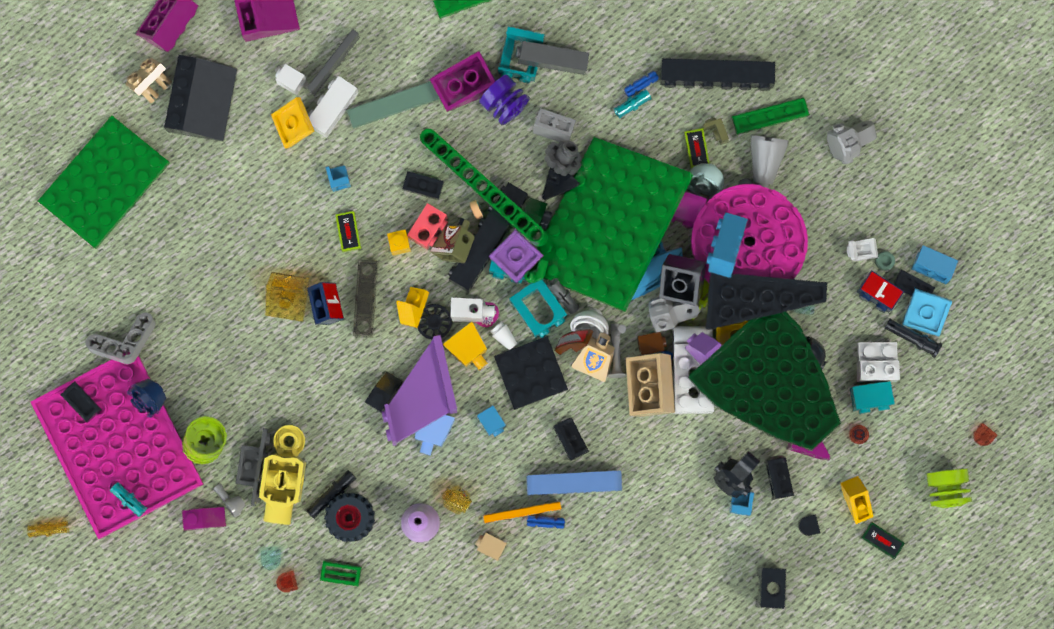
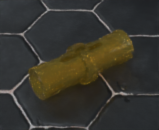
(48, 529)

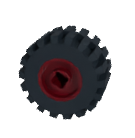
(349, 517)

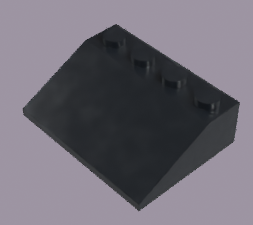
(200, 98)

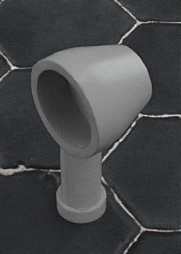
(234, 504)

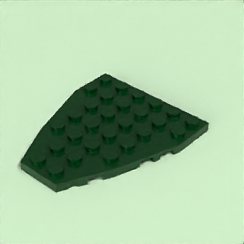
(771, 382)

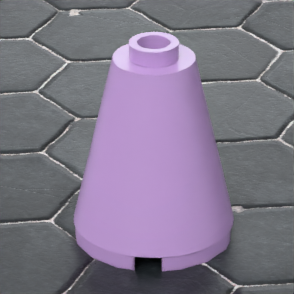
(428, 527)

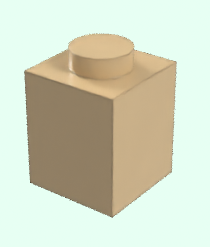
(490, 546)

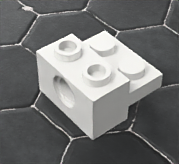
(877, 370)

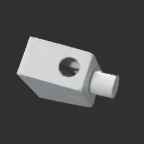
(462, 308)

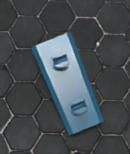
(652, 276)

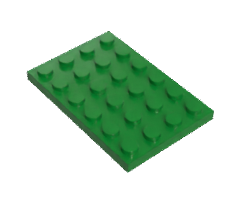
(103, 182)

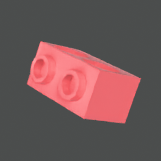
(423, 225)

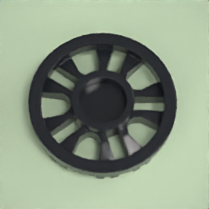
(434, 321)

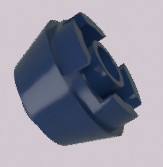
(147, 396)

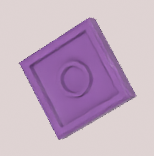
(515, 256)

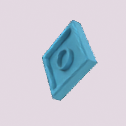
(927, 312)

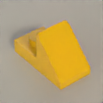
(412, 309)

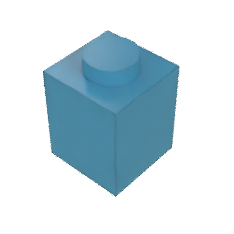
(491, 421)

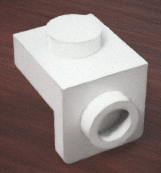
(862, 249)

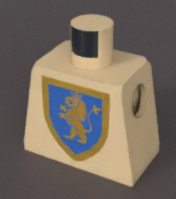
(595, 357)

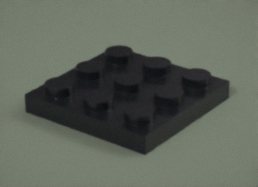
(530, 373)

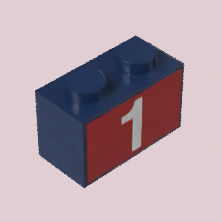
(879, 292)
(325, 303)

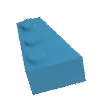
(726, 244)

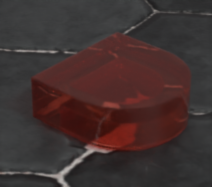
(984, 435)
(287, 582)

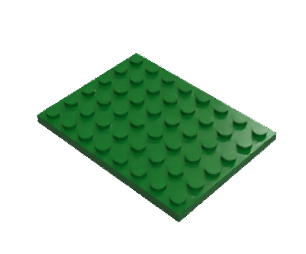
(612, 222)

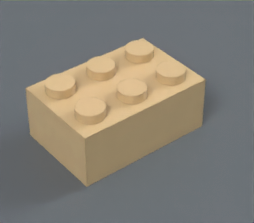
(650, 385)

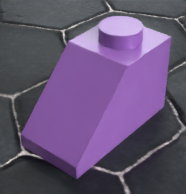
(702, 346)

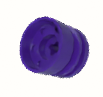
(501, 96)

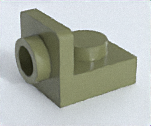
(720, 132)

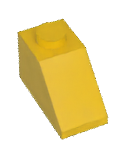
(857, 499)

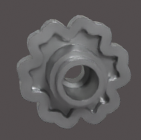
(563, 157)

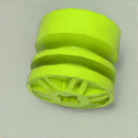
(208, 430)
(949, 487)

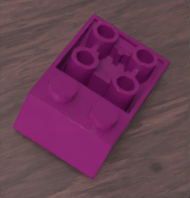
(266, 18)

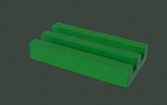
(324, 571)

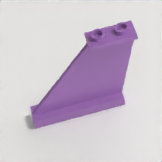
(423, 395)

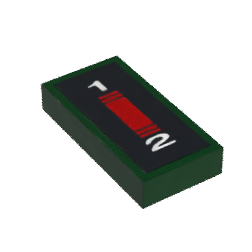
(882, 540)

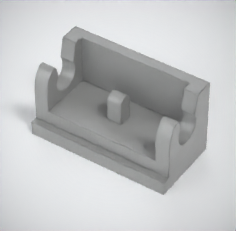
(553, 126)

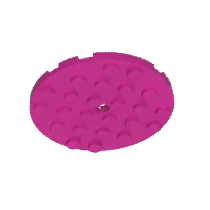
(771, 222)

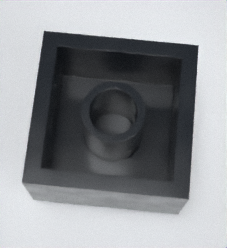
(682, 279)

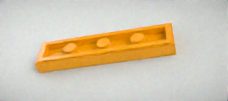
(522, 512)

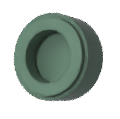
(885, 261)

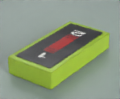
(696, 147)
(348, 231)

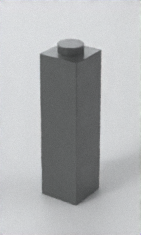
(552, 58)

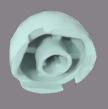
(706, 180)

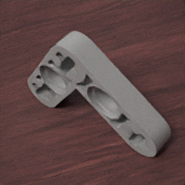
(125, 346)

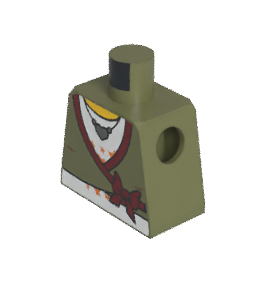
(454, 243)

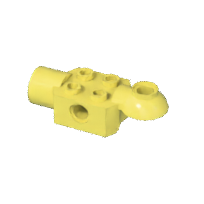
(283, 476)

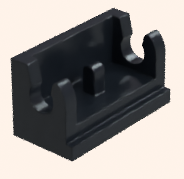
(570, 439)
(779, 478)

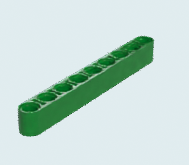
(487, 194)

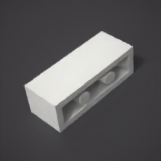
(332, 106)

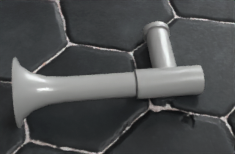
(616, 331)

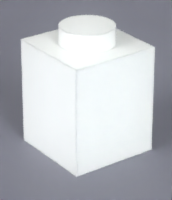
(290, 79)

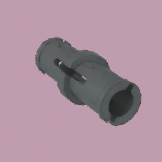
(563, 296)

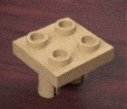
(149, 71)

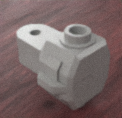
(847, 141)
(667, 313)

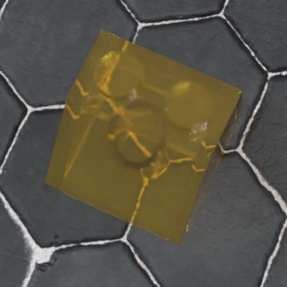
(286, 296)

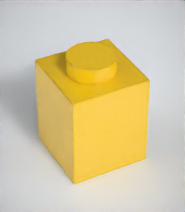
(398, 242)

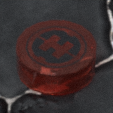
(858, 434)

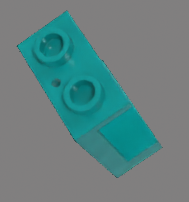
(513, 35)
(538, 329)

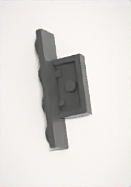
(251, 466)

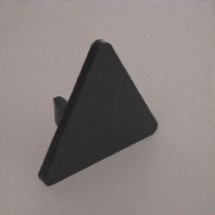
(558, 184)

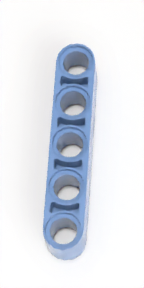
(574, 482)

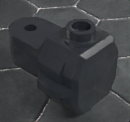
(735, 476)

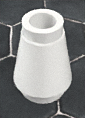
(503, 335)

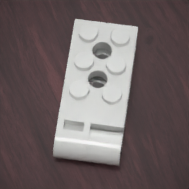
(682, 363)

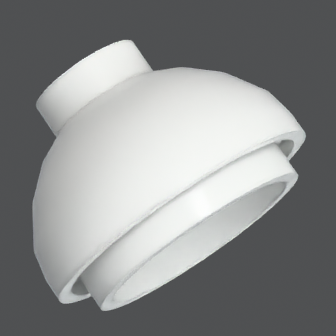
(592, 320)

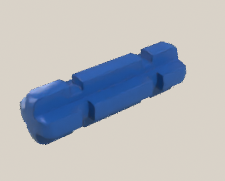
(641, 83)
(546, 522)

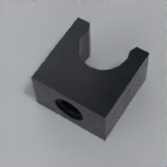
(775, 576)

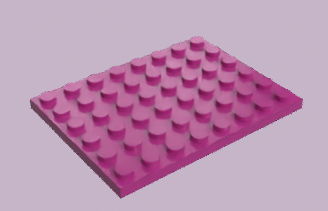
(116, 447)

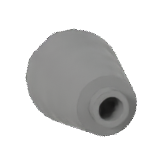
(766, 158)

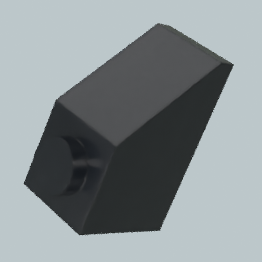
(383, 392)

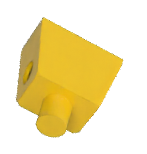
(467, 347)

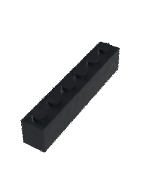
(717, 74)
(485, 241)

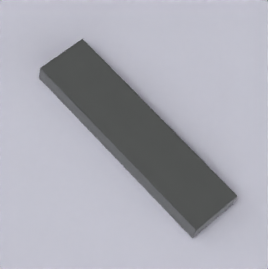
(333, 62)

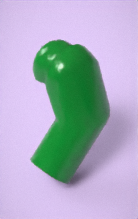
(538, 274)

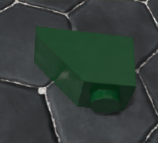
(535, 210)

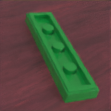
(770, 116)

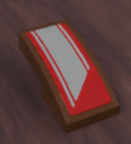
(575, 340)

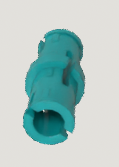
(632, 103)
(128, 499)

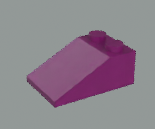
(463, 82)

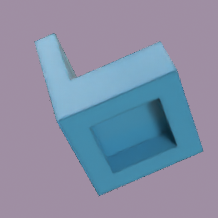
(338, 178)
(742, 505)

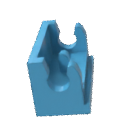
(934, 265)

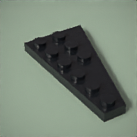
(756, 297)

